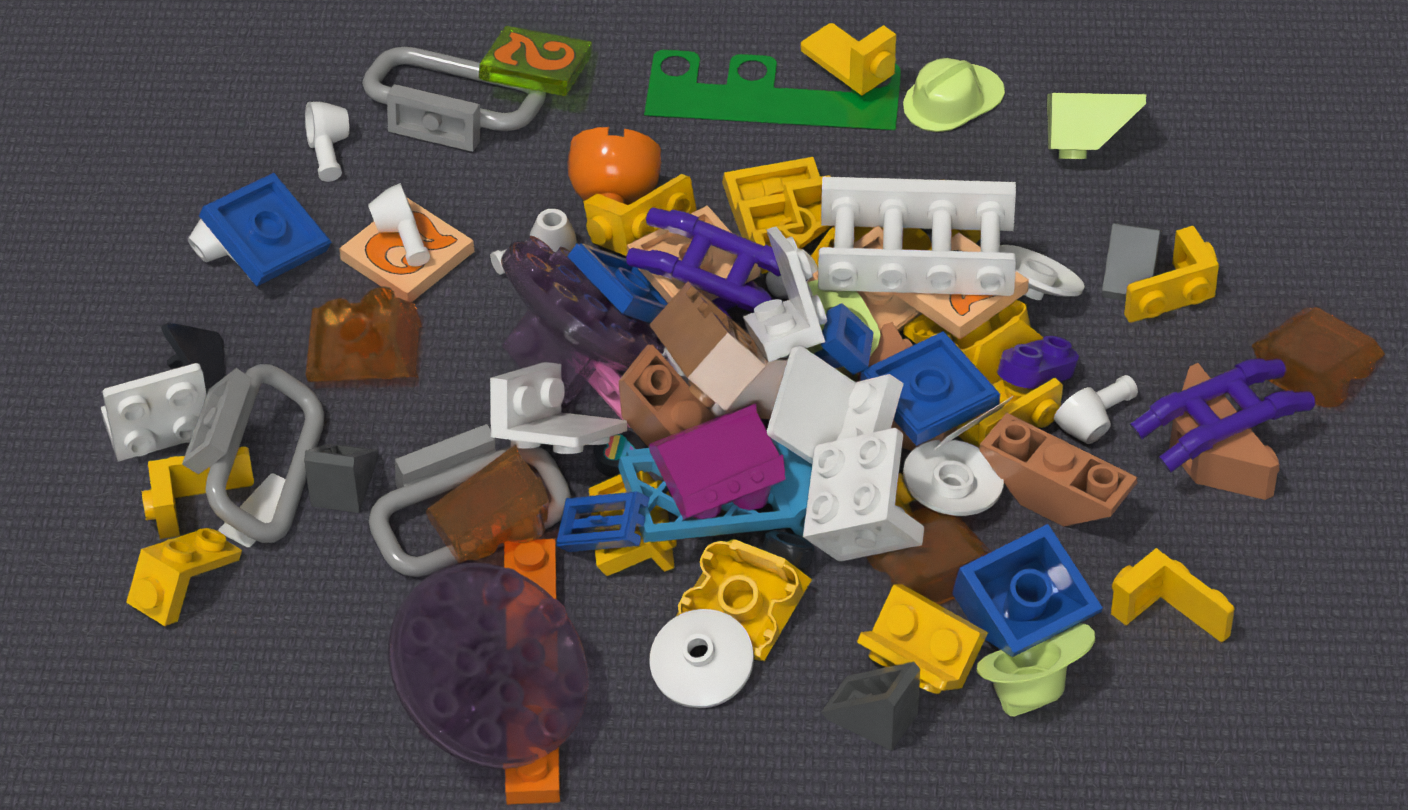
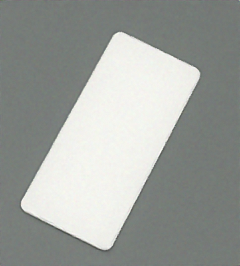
(973, 423)
(259, 504)

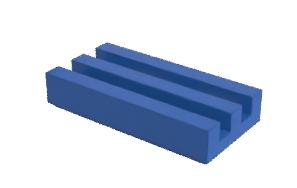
(625, 537)

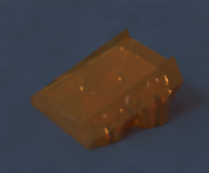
(364, 338)
(1319, 355)
(491, 508)
(934, 564)

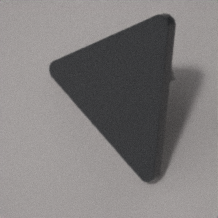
(196, 346)

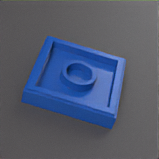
(265, 229)
(619, 282)
(938, 387)

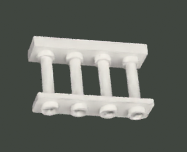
(924, 205)

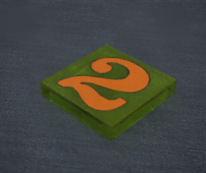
(535, 60)

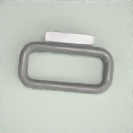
(438, 116)
(220, 435)
(440, 470)

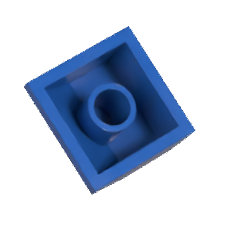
(1025, 592)

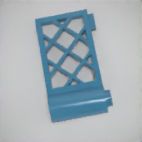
(787, 500)

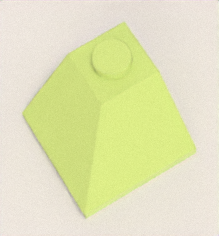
(1087, 120)

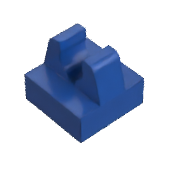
(846, 340)

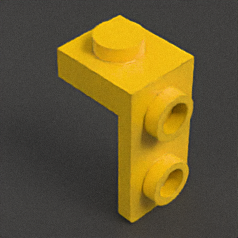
(854, 62)
(618, 224)
(1187, 285)
(173, 480)
(166, 569)
(1166, 578)

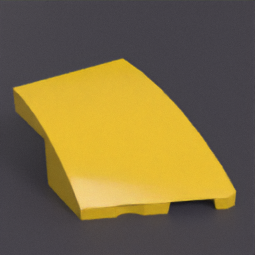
(777, 196)

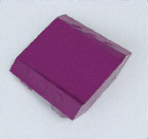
(720, 464)

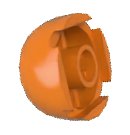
(613, 164)

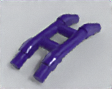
(689, 268)
(1211, 427)

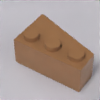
(708, 347)

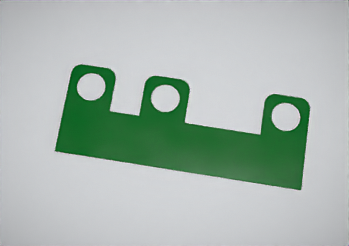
(762, 102)

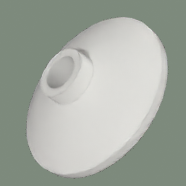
(1044, 274)
(952, 478)
(705, 679)

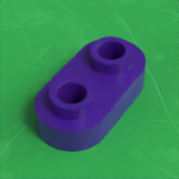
(1038, 362)

